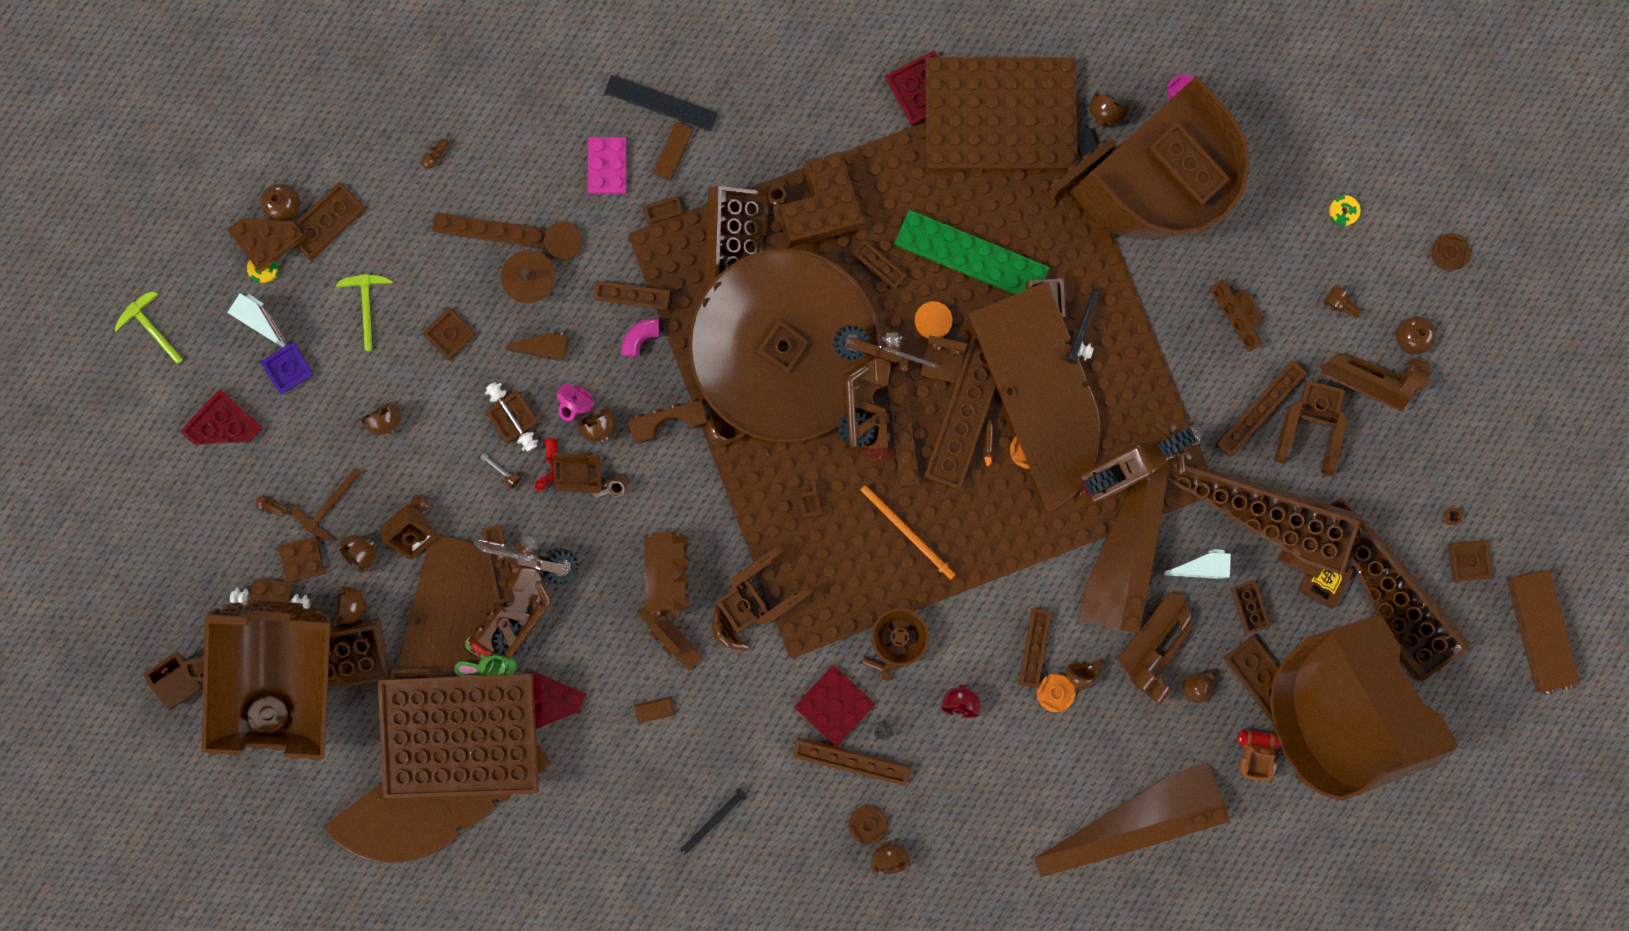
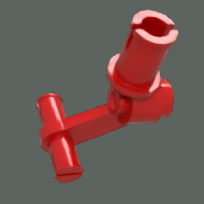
(551, 448)

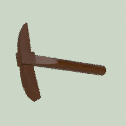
(312, 524)

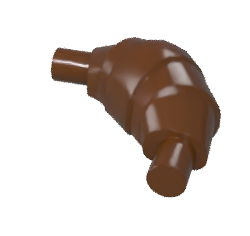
(724, 633)

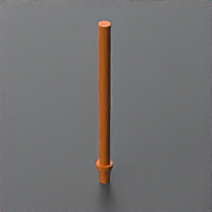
(943, 567)

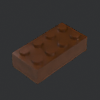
(1250, 607)

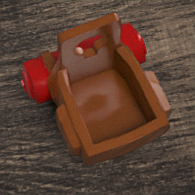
(1258, 754)

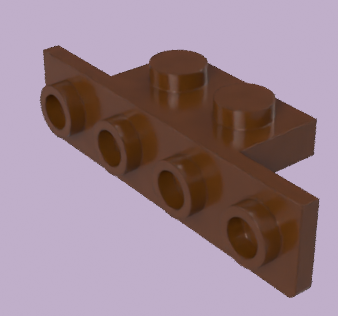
(1240, 312)
(672, 638)

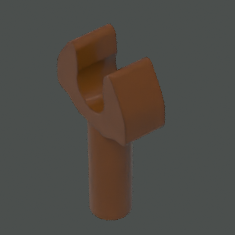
(880, 667)

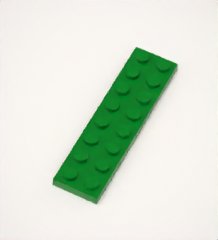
(967, 254)

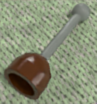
(511, 479)

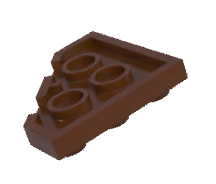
(265, 239)

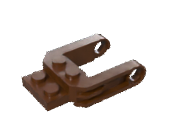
(1320, 406)
(746, 605)

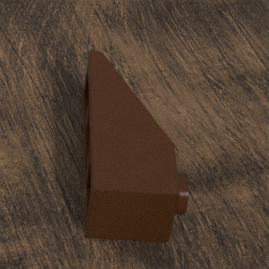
(546, 346)

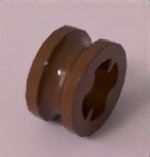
(1458, 517)

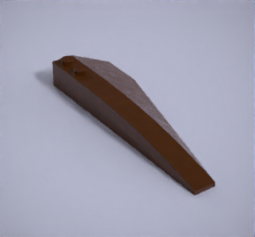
(1122, 573)

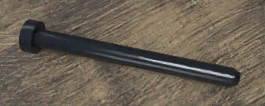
(1072, 357)
(714, 820)

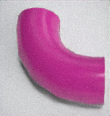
(637, 335)

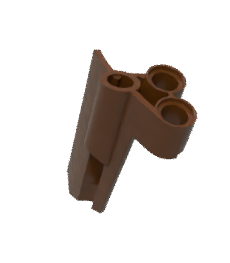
(1383, 384)
(1142, 656)

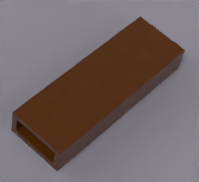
(1543, 632)

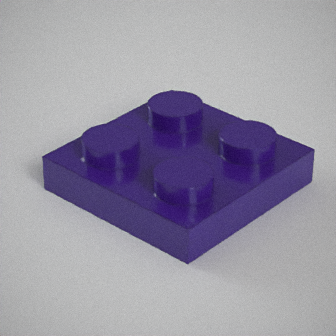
(287, 368)

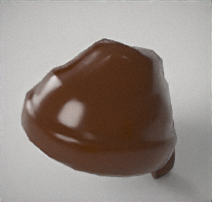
(721, 432)
(1088, 673)
(1199, 686)

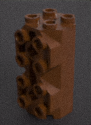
(665, 574)

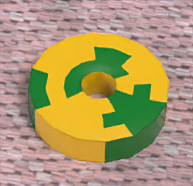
(1338, 216)
(265, 276)

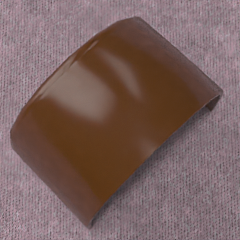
(1138, 195)
(1353, 713)

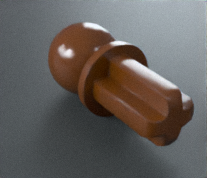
(429, 160)
(270, 506)

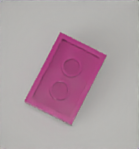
(607, 165)

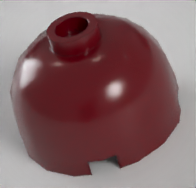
(961, 701)

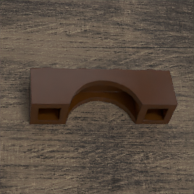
(646, 427)

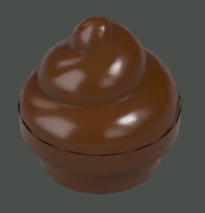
(420, 503)

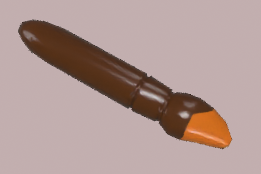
(989, 442)

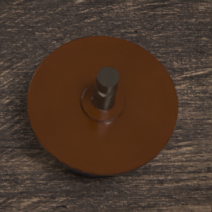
(527, 276)

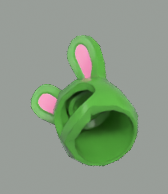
(493, 665)

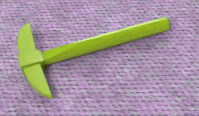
(364, 282)
(134, 310)

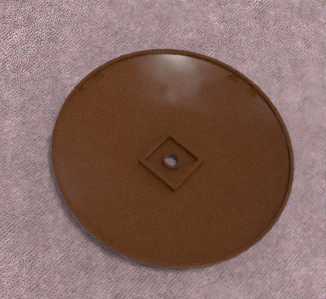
(737, 336)

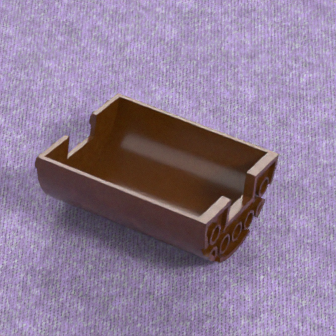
(261, 652)

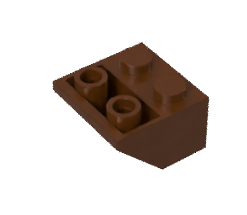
(170, 682)

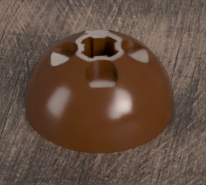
(907, 624)

